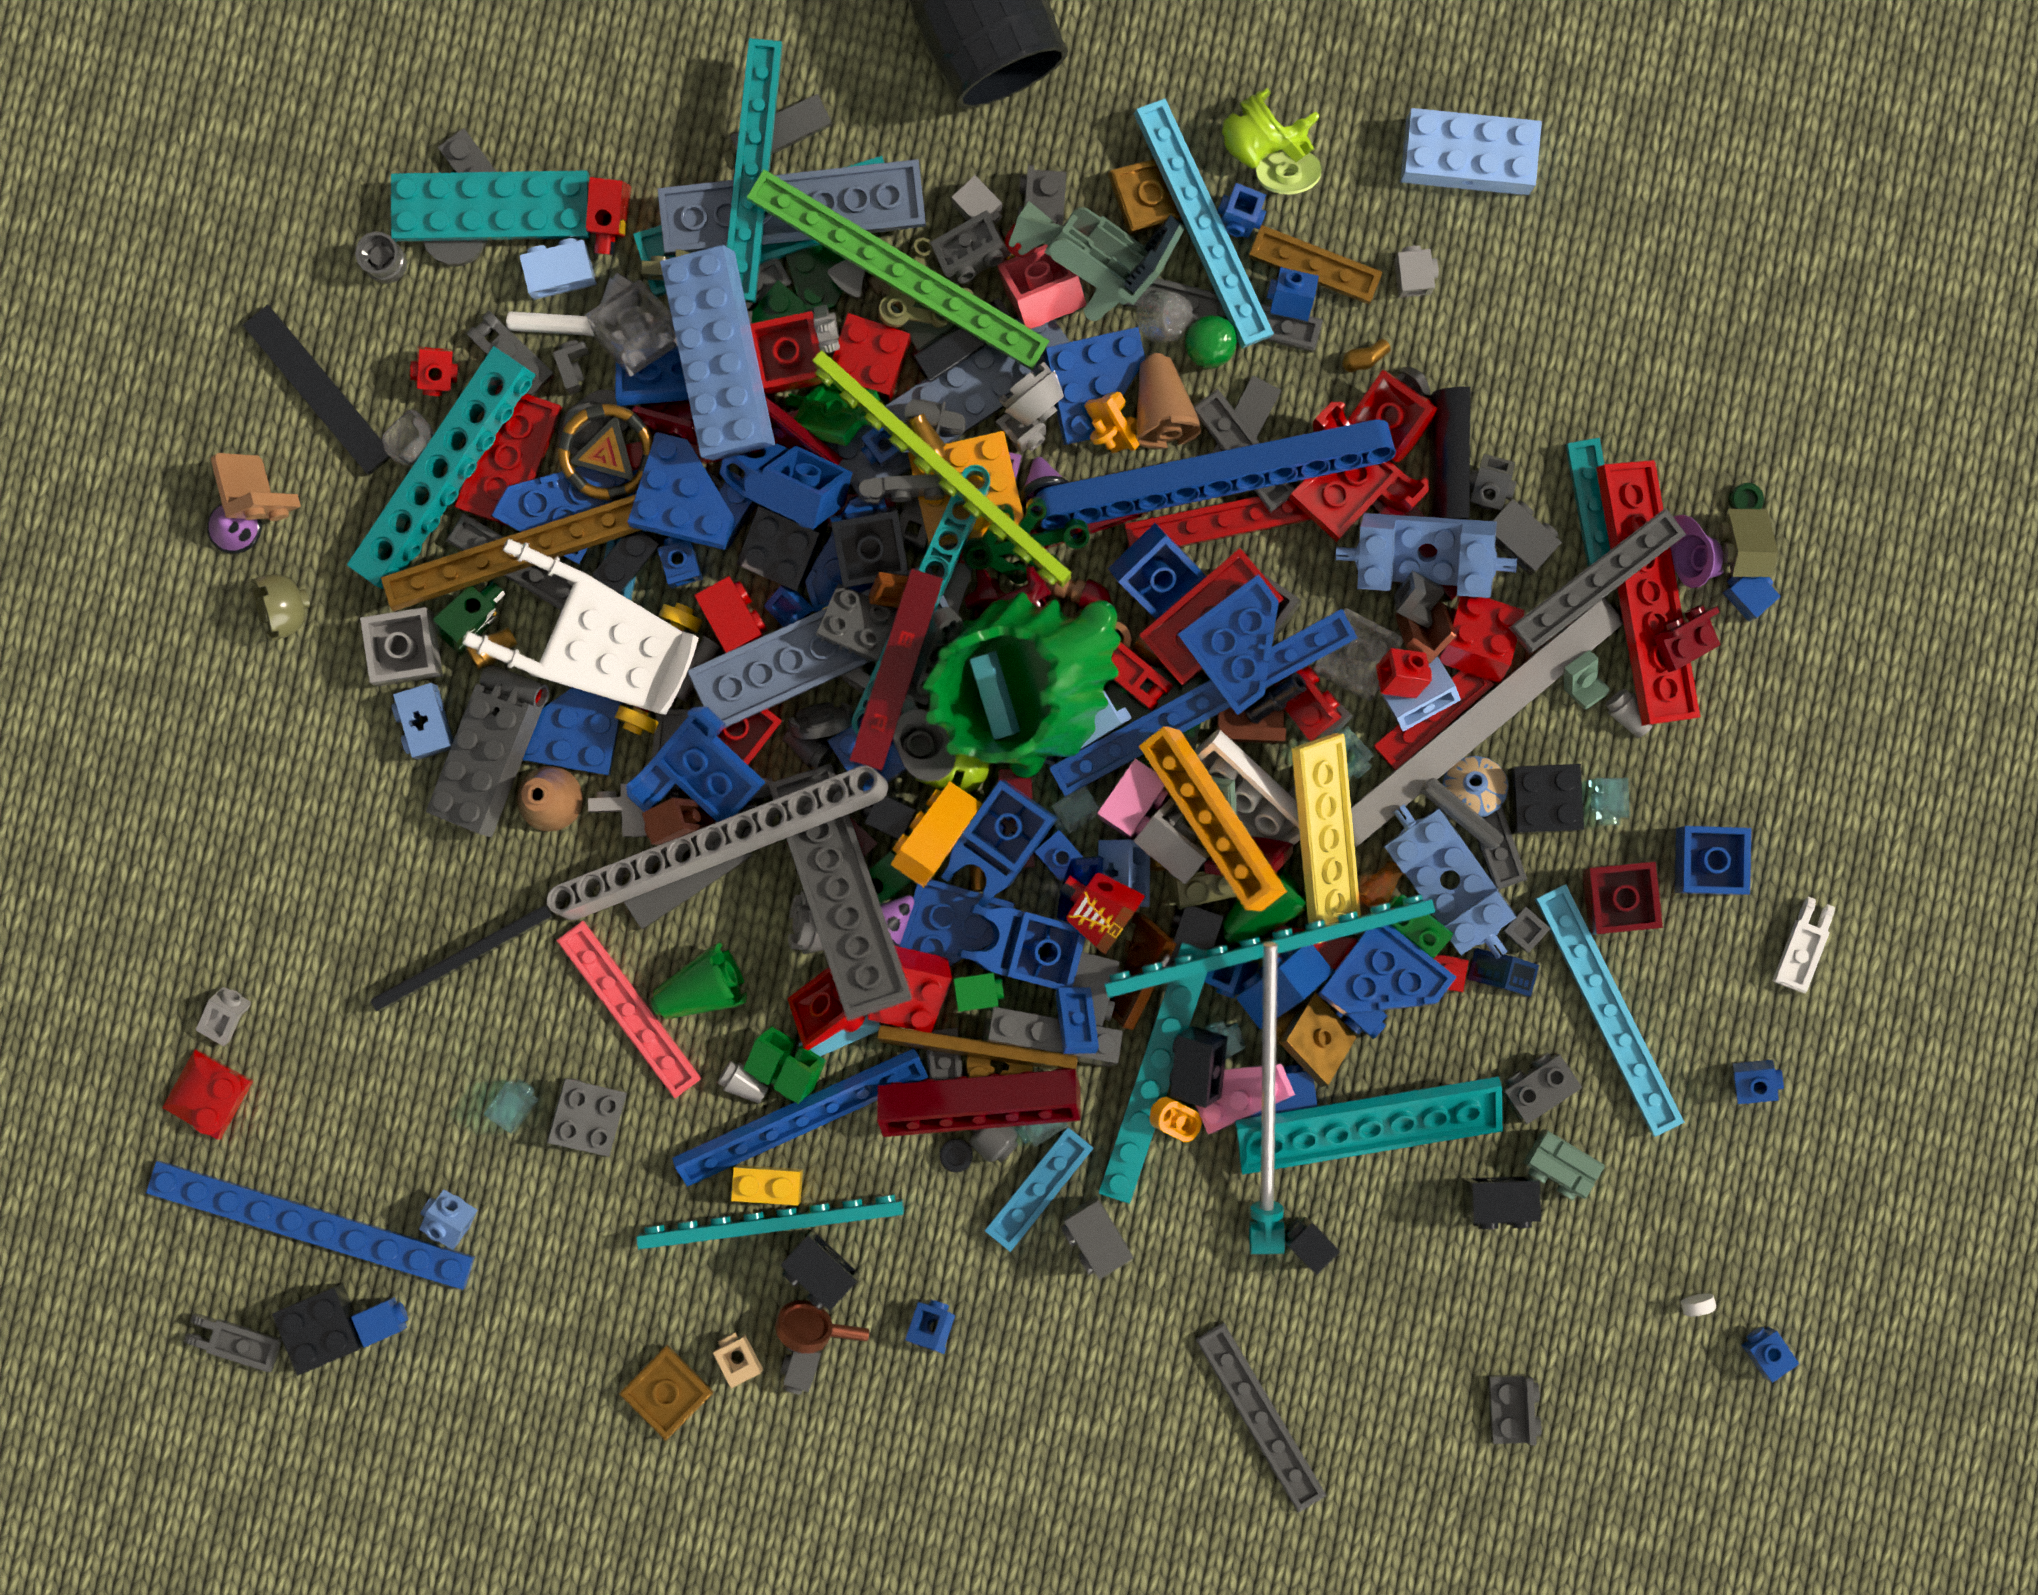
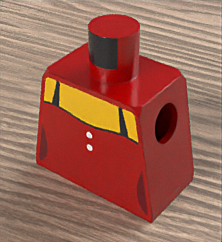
(606, 198)

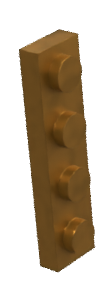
(1333, 270)

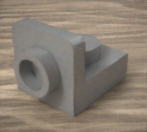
(222, 1015)

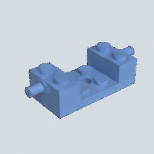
(1391, 552)
(1473, 908)

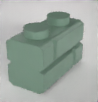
(1563, 1164)

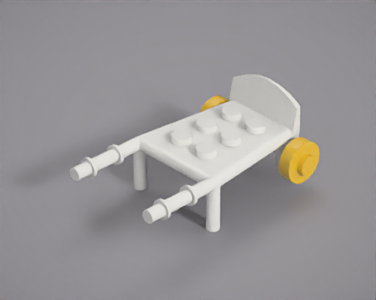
(607, 645)

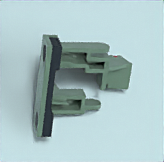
(1097, 253)

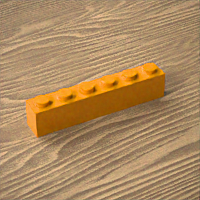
(1212, 819)

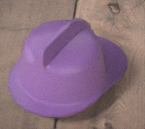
(1696, 555)

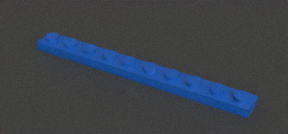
(1198, 705)
(310, 1224)

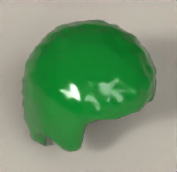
(1210, 341)

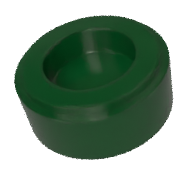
(1746, 497)

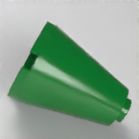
(1245, 924)
(701, 986)

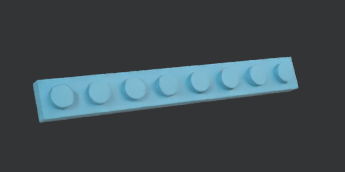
(1203, 223)
(1609, 1010)

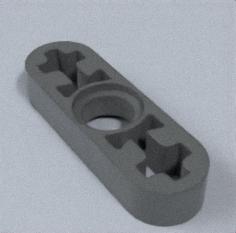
(942, 630)

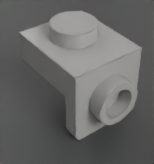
(1022, 436)

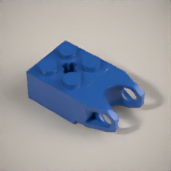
(791, 483)
(992, 849)
(1017, 943)

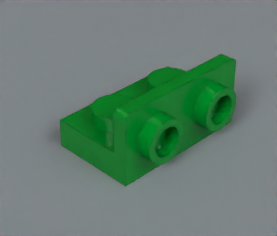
(1423, 930)

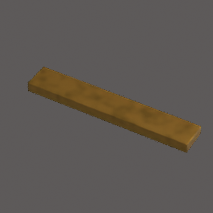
(976, 1048)

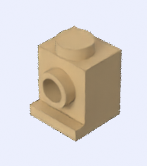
(737, 1371)

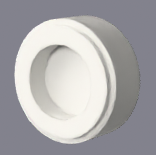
(1698, 1304)

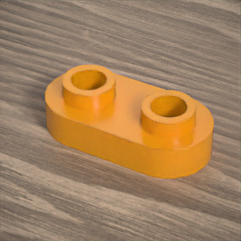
(1175, 1119)

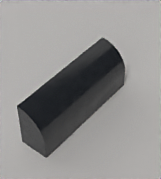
(1450, 454)

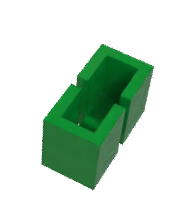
(978, 992)
(772, 1063)

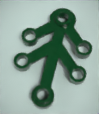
(994, 549)

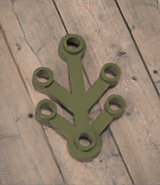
(905, 303)

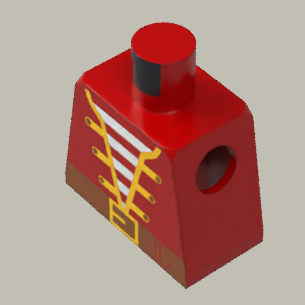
(1100, 908)

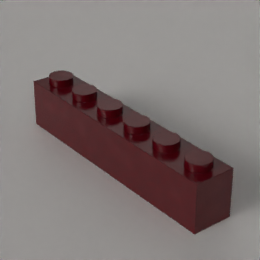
(979, 1102)

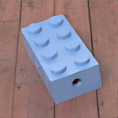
(1470, 151)

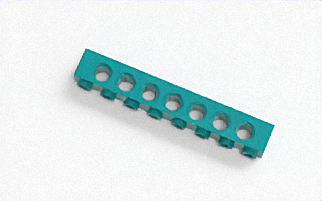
(442, 451)

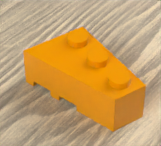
(934, 833)

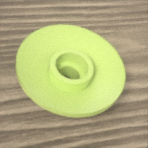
(1284, 176)

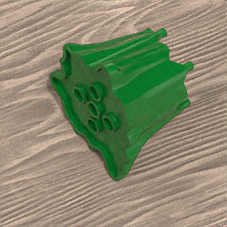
(1052, 676)

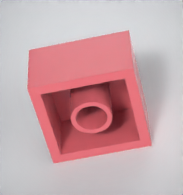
(1040, 288)

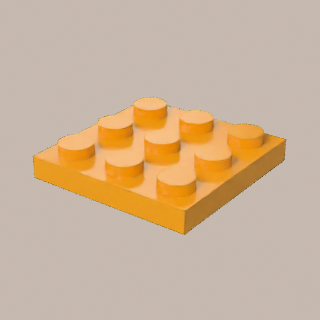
(992, 454)

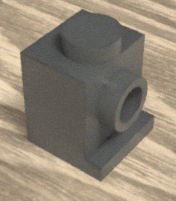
(799, 1371)

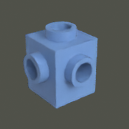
(447, 1219)

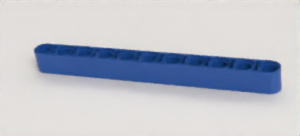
(1218, 474)

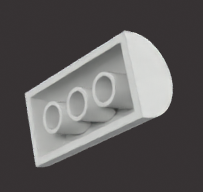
(1260, 801)

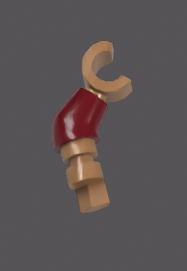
(1086, 592)

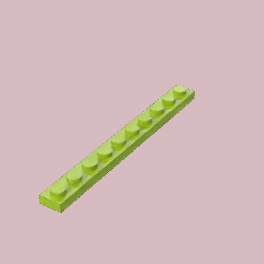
(951, 480)

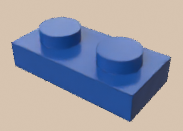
(1077, 1020)

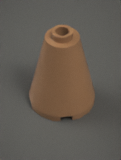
(1163, 405)
(560, 802)

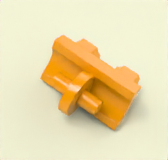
(1110, 425)

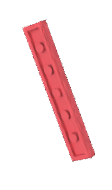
(629, 1009)

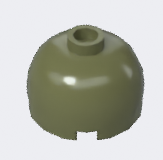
(279, 604)

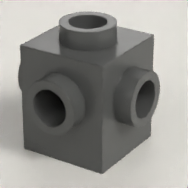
(1492, 482)

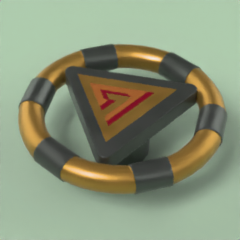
(604, 452)

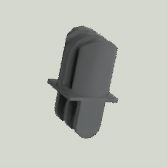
(937, 416)

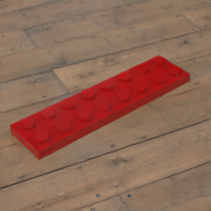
(1648, 597)

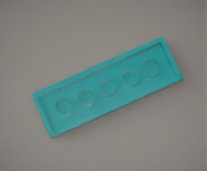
(489, 205)

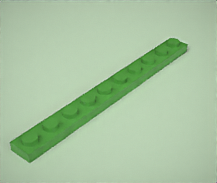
(897, 269)

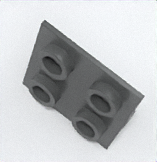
(856, 623)
(586, 1117)

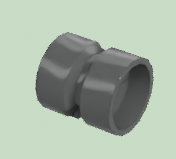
(381, 257)

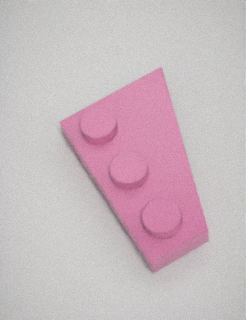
(1242, 1097)

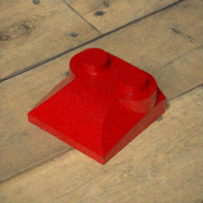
(1398, 405)
(820, 1011)
(207, 1094)

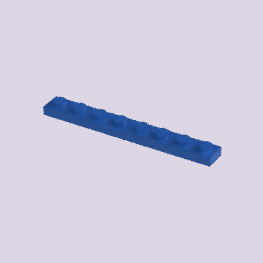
(796, 1118)

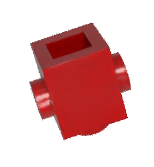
(1403, 673)

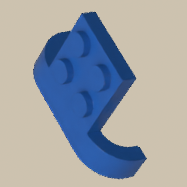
(700, 767)

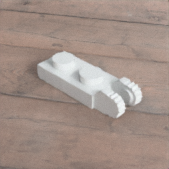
(1804, 948)

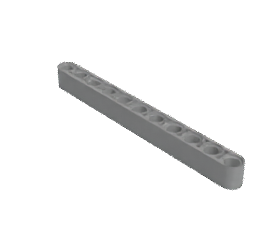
(1483, 718)
(731, 845)

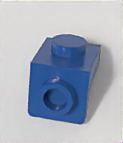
(788, 606)

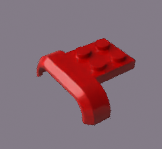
(1343, 497)

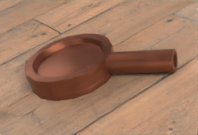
(808, 1329)

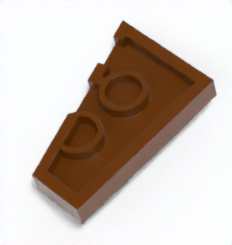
(1147, 947)

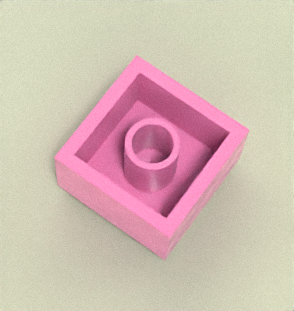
(1134, 800)

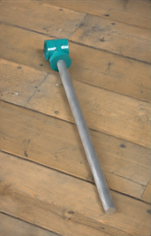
(1267, 1232)

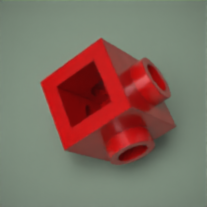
(433, 358)

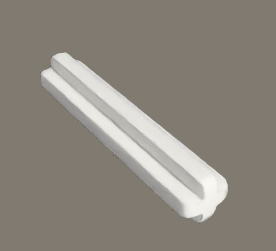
(548, 323)

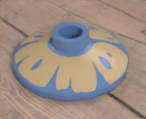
(1483, 798)

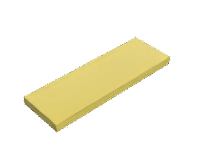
(1326, 828)

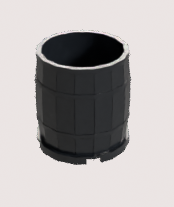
(989, 45)

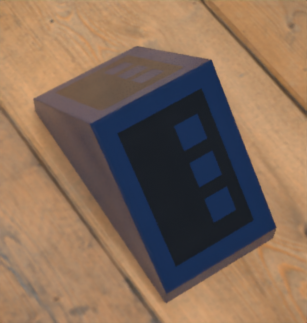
(1503, 973)

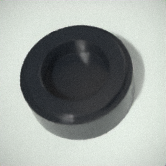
(956, 1155)

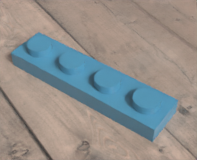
(1039, 1189)

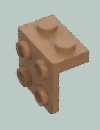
(247, 491)

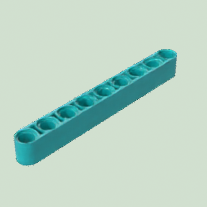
(936, 556)

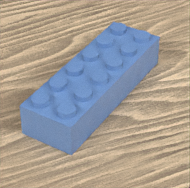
(717, 353)

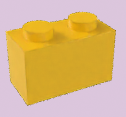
(767, 1185)

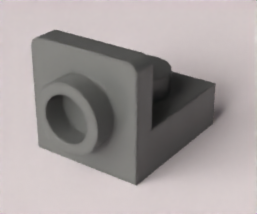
(569, 371)

